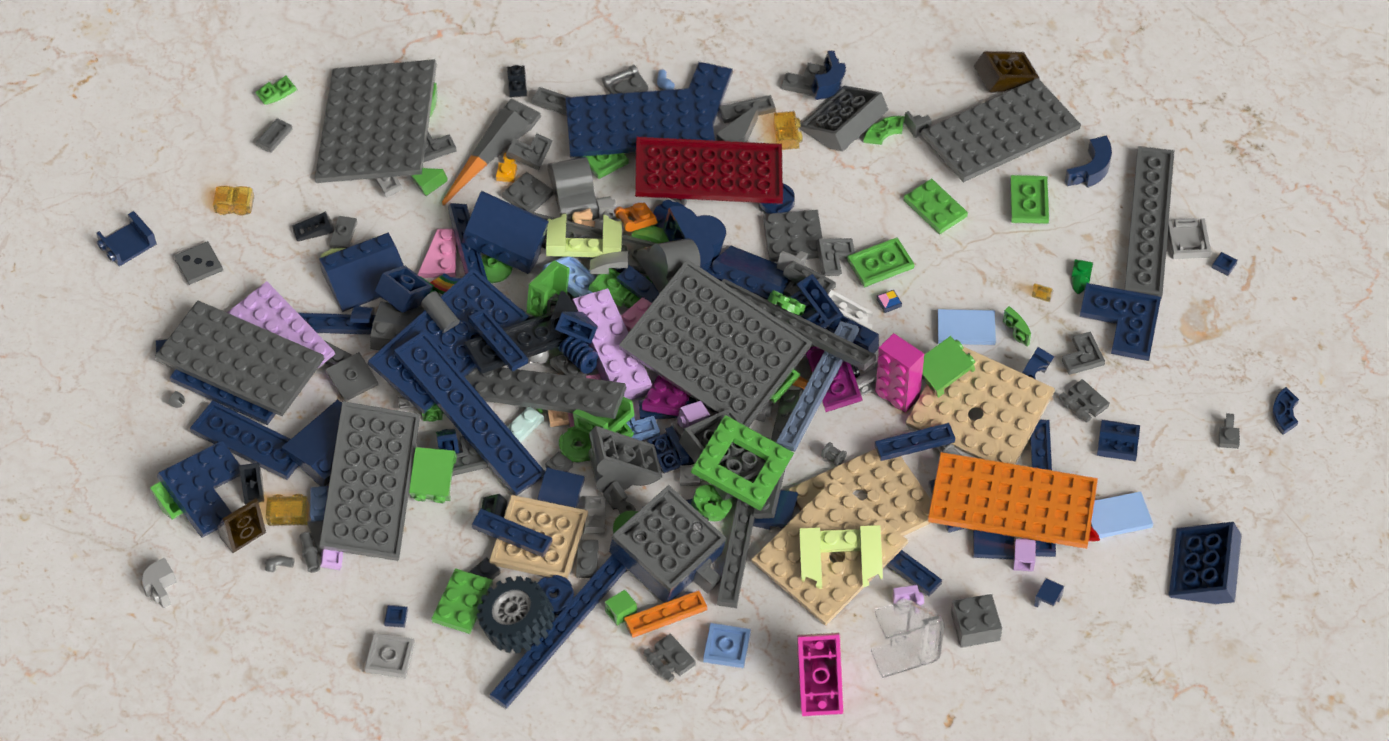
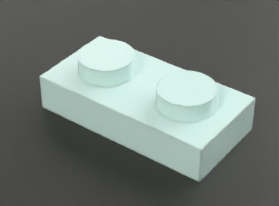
(526, 423)

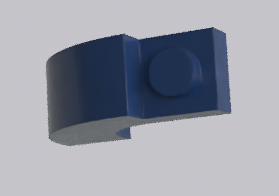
(829, 83)

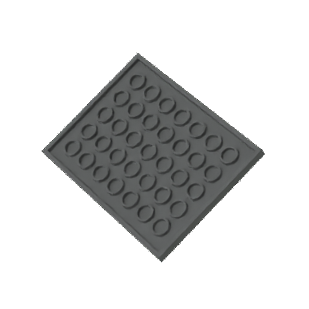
(376, 121)
(715, 344)

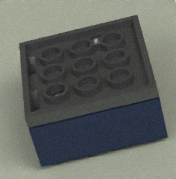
(666, 544)

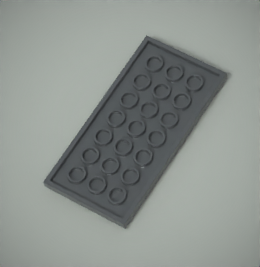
(1000, 130)
(240, 358)
(370, 481)

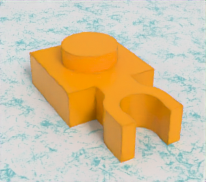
(506, 171)

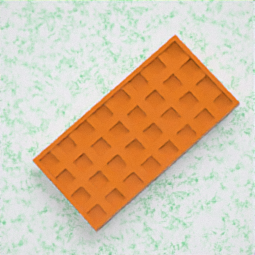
(1013, 500)

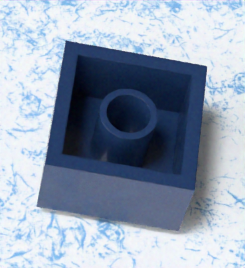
(403, 288)

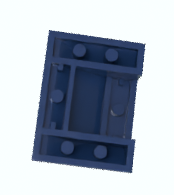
(819, 306)

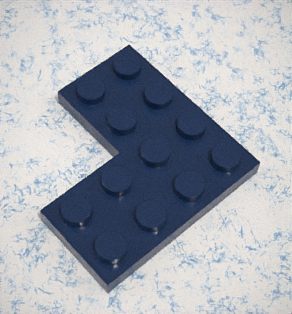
(1131, 311)
(194, 484)

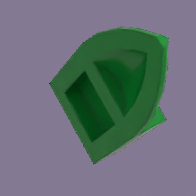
(1081, 275)

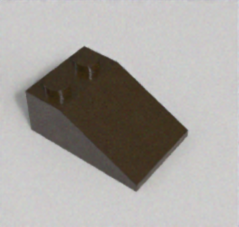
(1004, 70)
(242, 526)

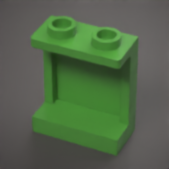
(545, 285)
(945, 365)
(586, 421)
(432, 474)

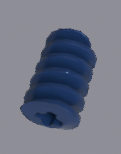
(579, 354)

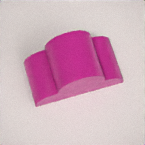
(820, 674)

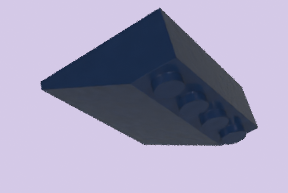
(505, 232)
(357, 270)
(749, 272)
(315, 445)
(1206, 563)

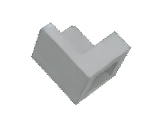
(786, 258)

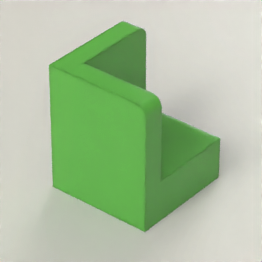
(620, 606)

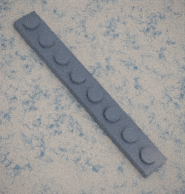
(814, 392)

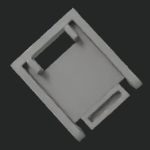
(1188, 236)

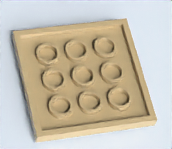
(554, 520)

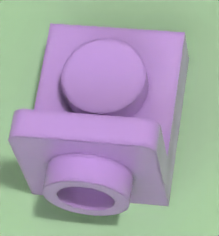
(909, 593)

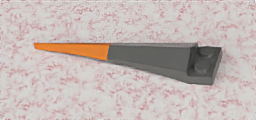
(509, 123)

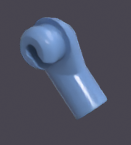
(664, 82)

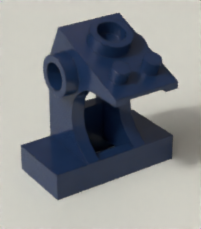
(1039, 362)

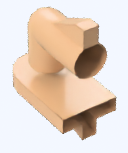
(583, 217)

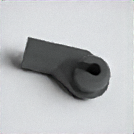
(271, 563)

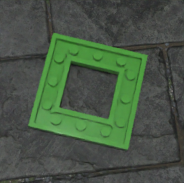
(754, 493)

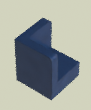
(1049, 593)

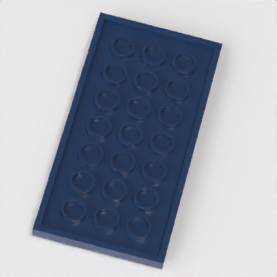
(614, 121)
(464, 299)

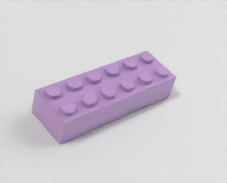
(613, 362)

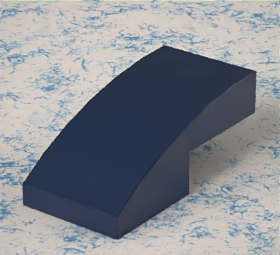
(362, 314)

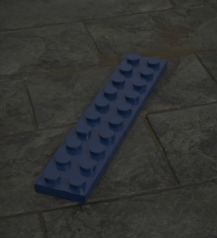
(469, 413)

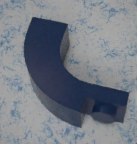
(1097, 169)

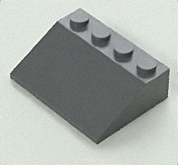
(845, 117)
(390, 323)
(735, 459)

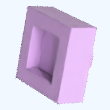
(331, 559)

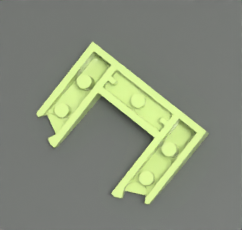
(559, 245)
(865, 539)

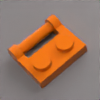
(639, 213)

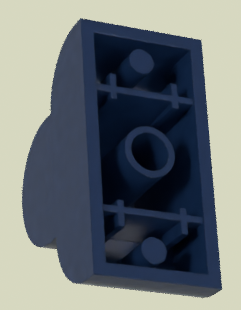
(704, 230)

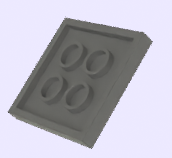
(792, 233)

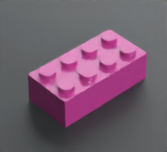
(899, 373)

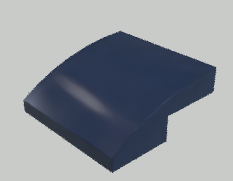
(1118, 440)
(561, 488)
(783, 514)

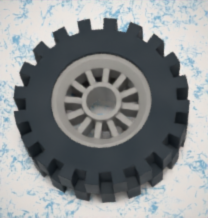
(515, 614)

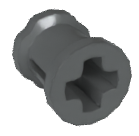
(827, 453)

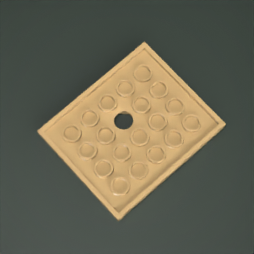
(1009, 404)
(889, 487)
(830, 510)

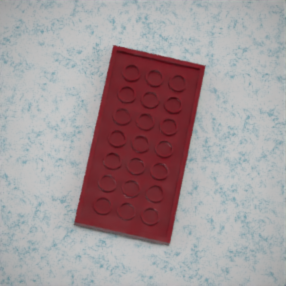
(709, 170)

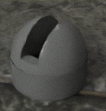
(176, 400)

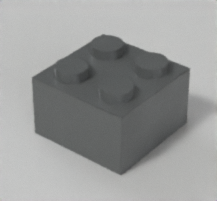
(976, 620)

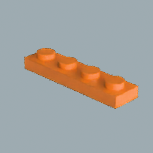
(665, 614)

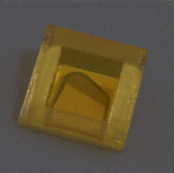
(1042, 292)

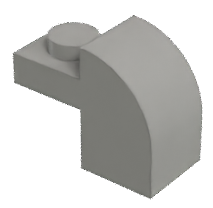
(156, 579)

